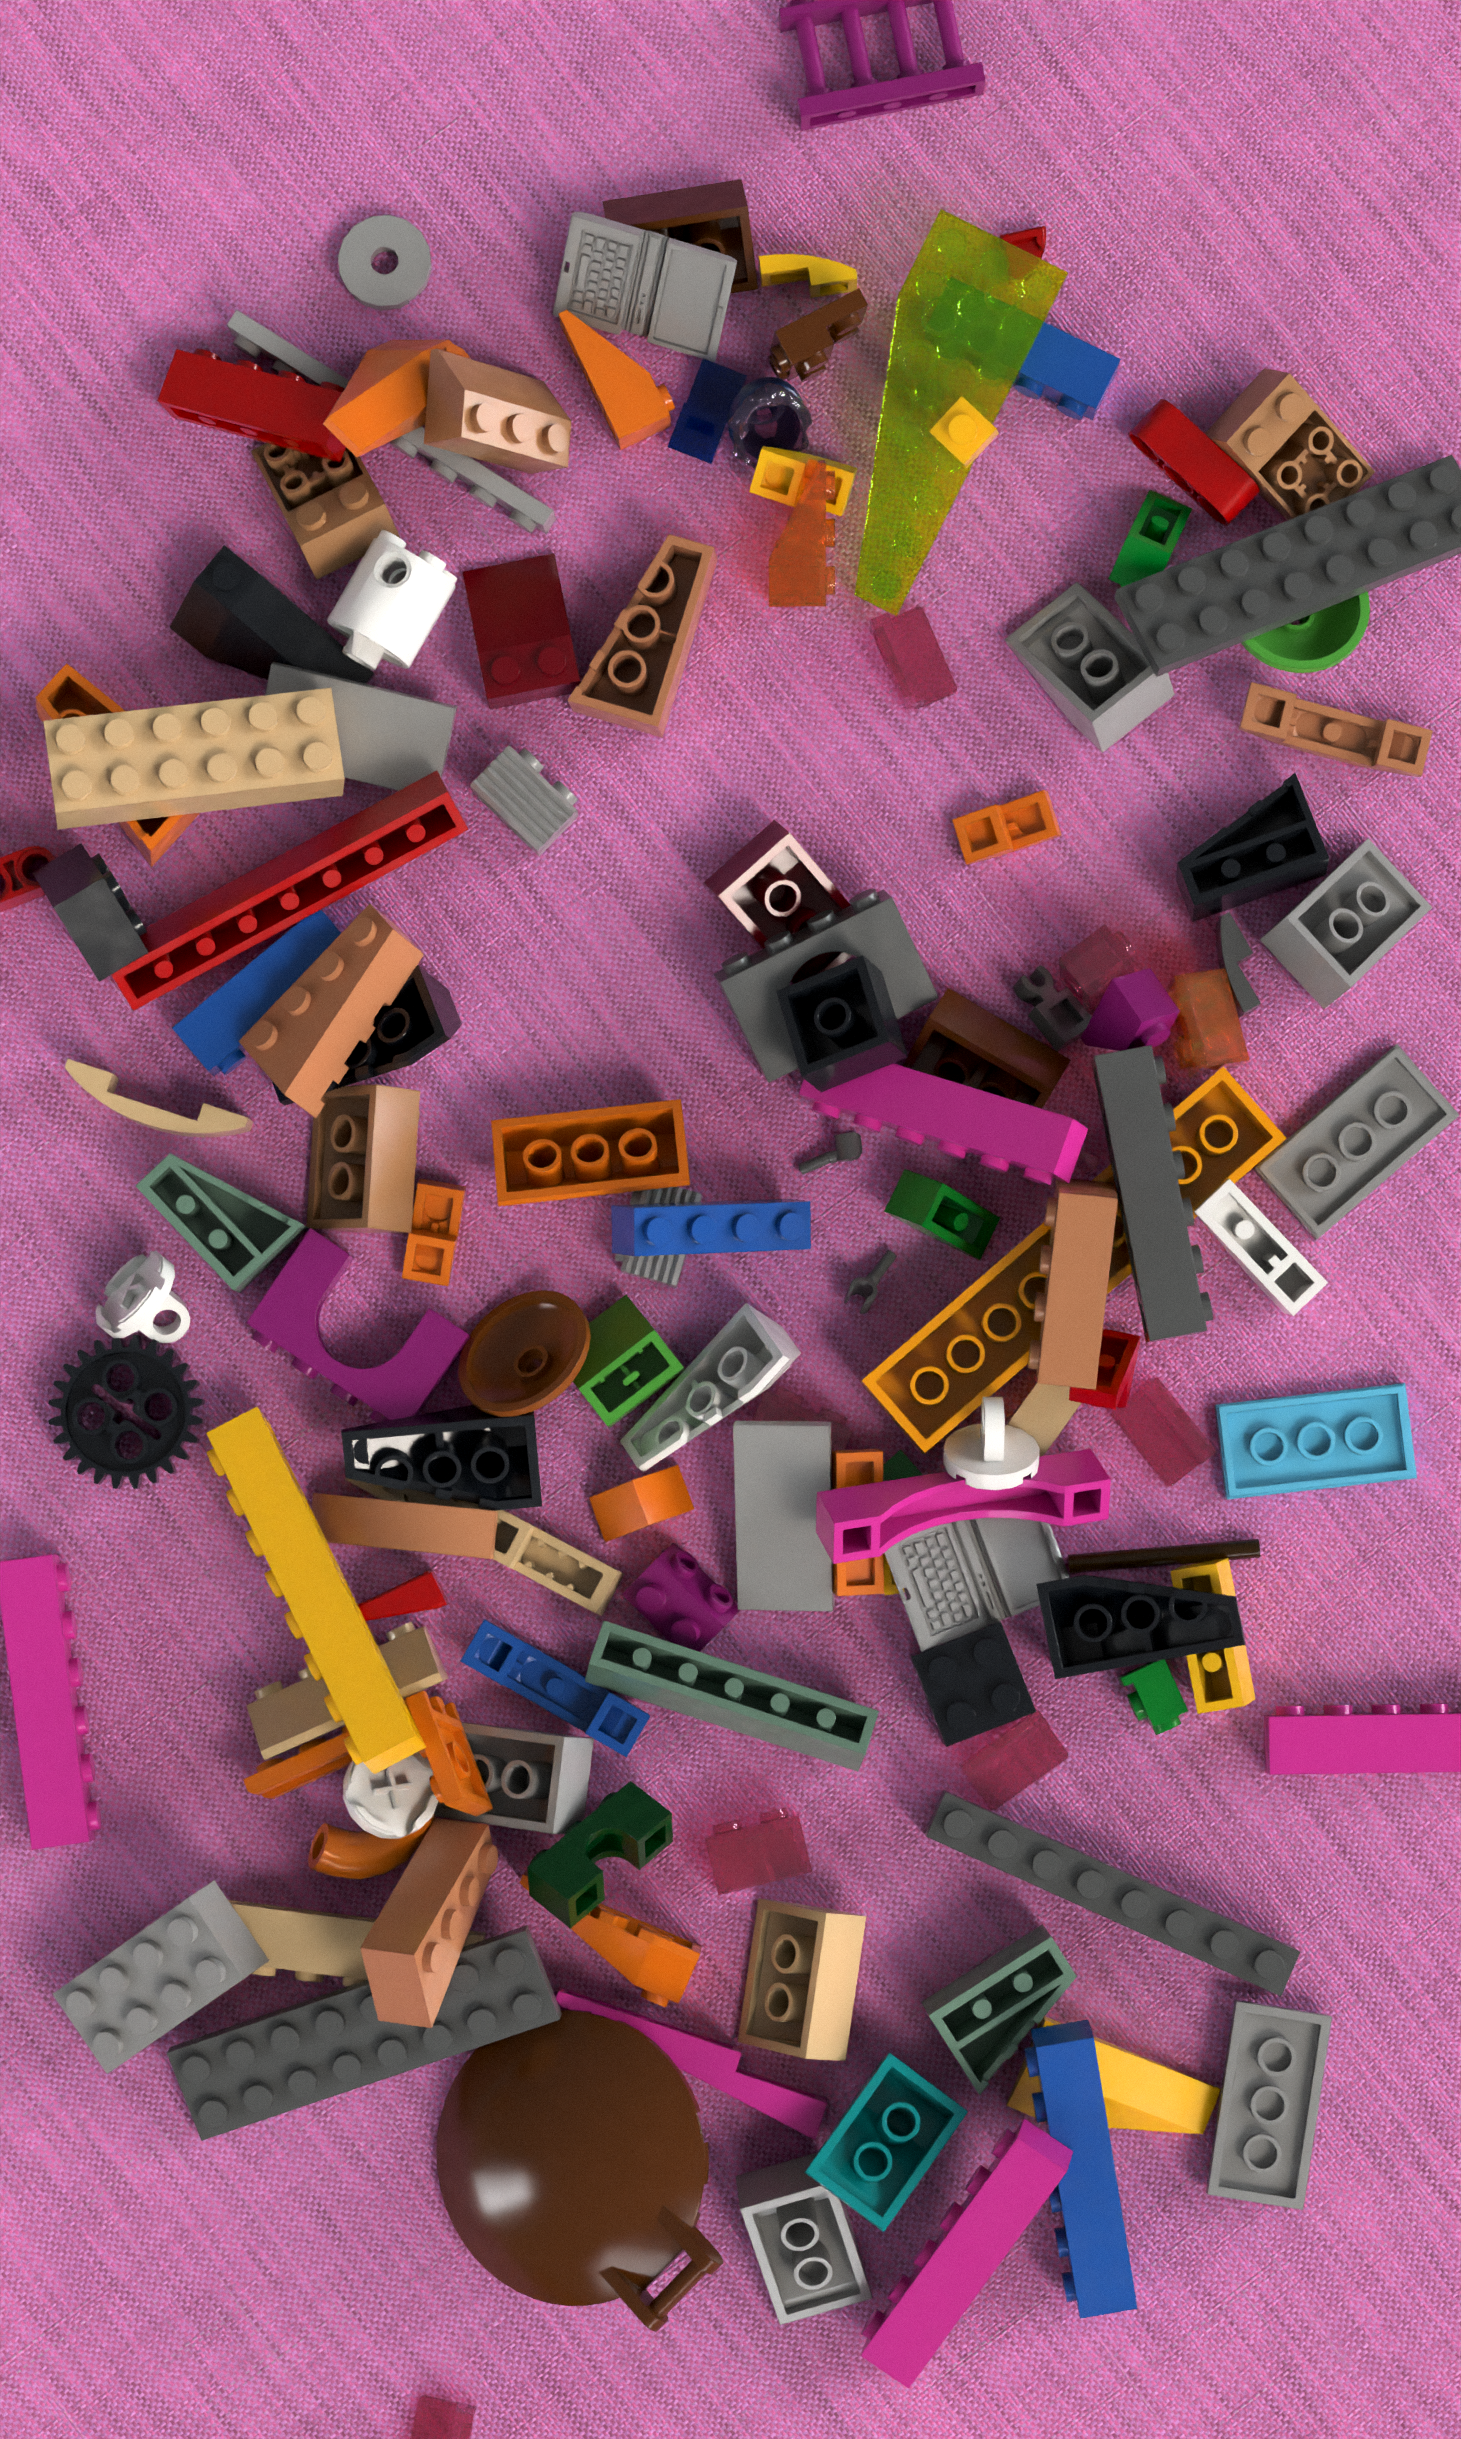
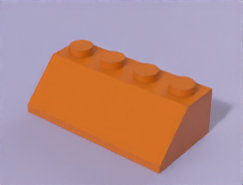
(590, 1152)

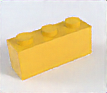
(1221, 1676)

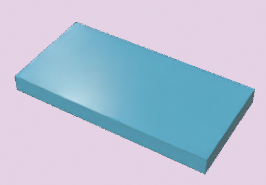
(1315, 1441)

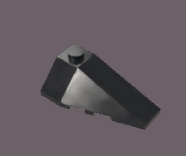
(250, 624)
(404, 1032)
(450, 1455)
(1124, 1623)

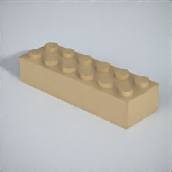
(194, 758)

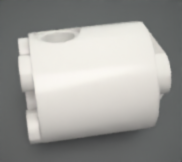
(391, 603)

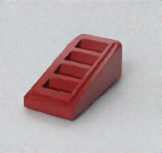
(412, 1596)

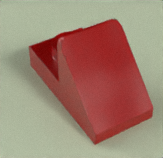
(1114, 1374)

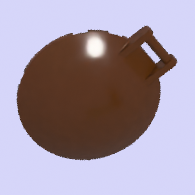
(577, 2165)

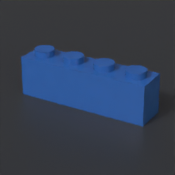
(1067, 373)
(233, 1009)
(710, 1227)

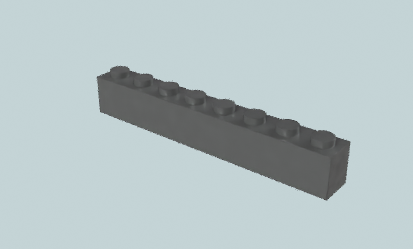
(1112, 1892)

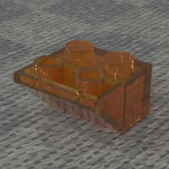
(1206, 1023)

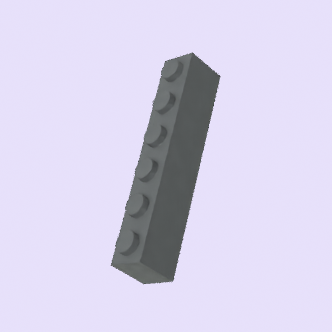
(1150, 1194)

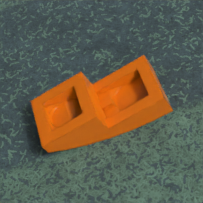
(1006, 827)
(434, 1232)

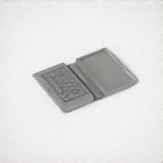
(645, 285)
(972, 1574)

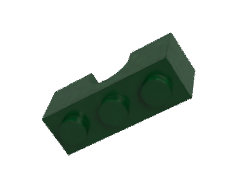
(623, 1826)

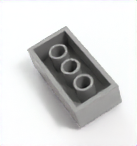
(160, 1977)

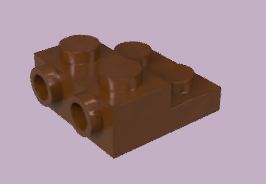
(808, 342)

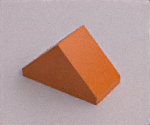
(641, 1503)

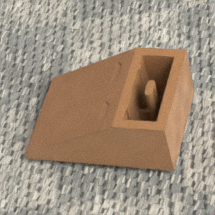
(1289, 446)
(326, 504)

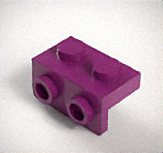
(681, 1599)

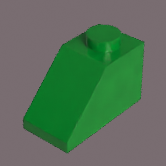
(1150, 539)
(942, 1213)

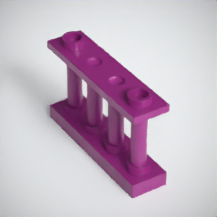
(867, 96)

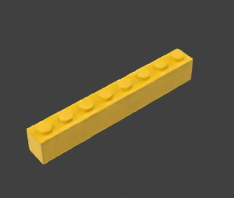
(315, 1591)

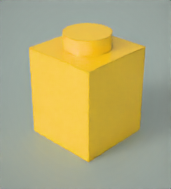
(964, 432)

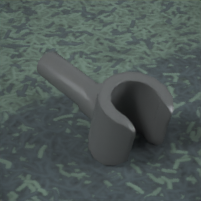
(847, 1149)
(867, 1285)

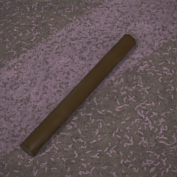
(1163, 1556)

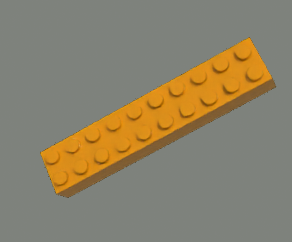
(989, 1327)

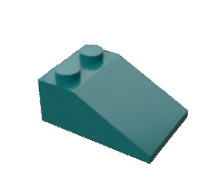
(885, 2141)

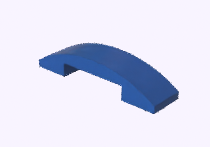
(555, 1687)

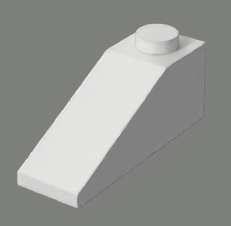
(1260, 1248)

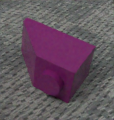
(1132, 1014)

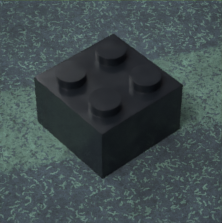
(93, 910)
(841, 1024)
(972, 1684)

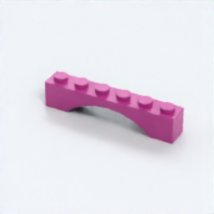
(875, 1516)

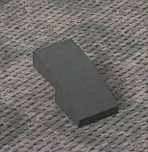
(1232, 951)

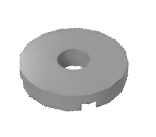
(381, 235)

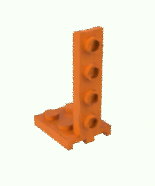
(455, 1771)

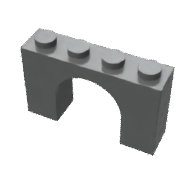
(865, 928)

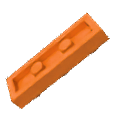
(849, 1470)

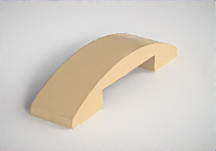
(210, 1123)

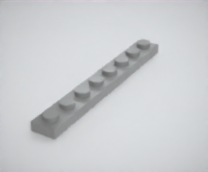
(486, 485)

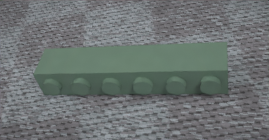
(731, 1696)

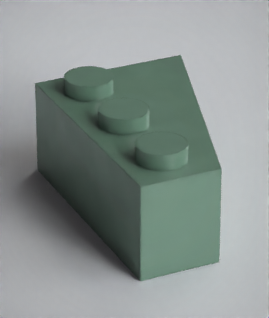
(219, 1221)
(999, 2002)

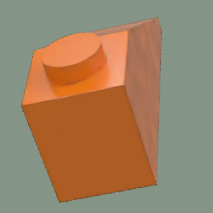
(621, 386)

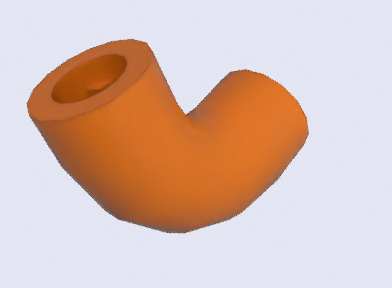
(359, 1853)

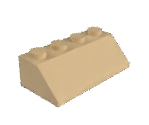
(298, 1712)

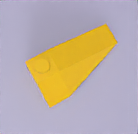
(1135, 2092)

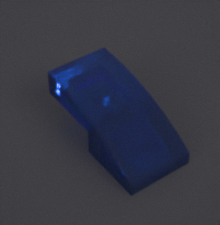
(705, 413)

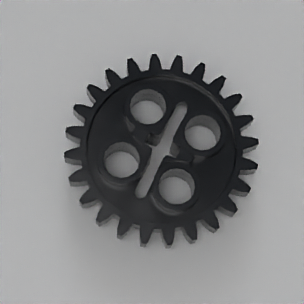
(101, 1446)

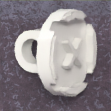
(140, 1293)
(991, 1452)
(392, 1800)

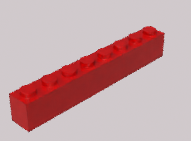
(291, 888)

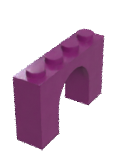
(291, 1318)

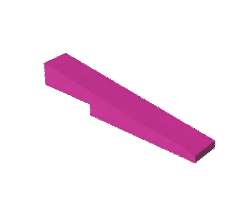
(714, 2064)

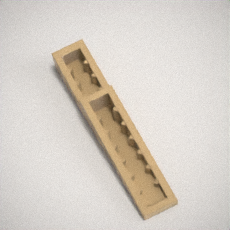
(531, 1552)

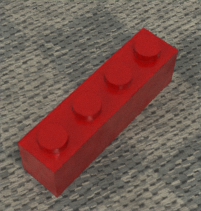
(252, 402)

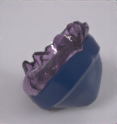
(767, 415)

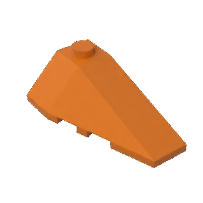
(386, 394)
(639, 1951)

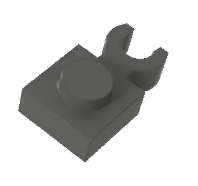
(1054, 1013)

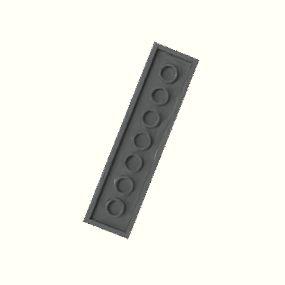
(1296, 567)
(340, 2045)

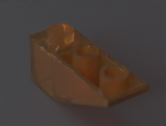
(799, 555)

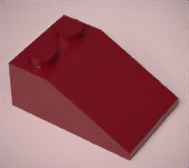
(521, 631)
(777, 889)

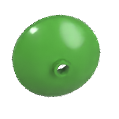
(1317, 641)

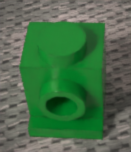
(1154, 1695)

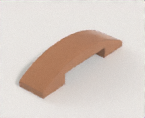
(1334, 732)
(406, 1525)

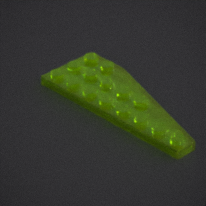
(957, 332)

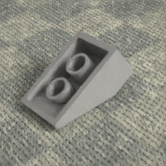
(1090, 666)
(1346, 924)
(530, 1776)
(801, 2241)

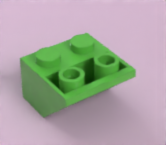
(624, 1362)

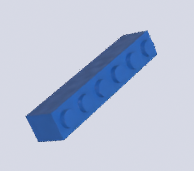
(1088, 2192)

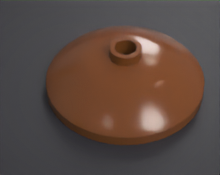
(524, 1353)

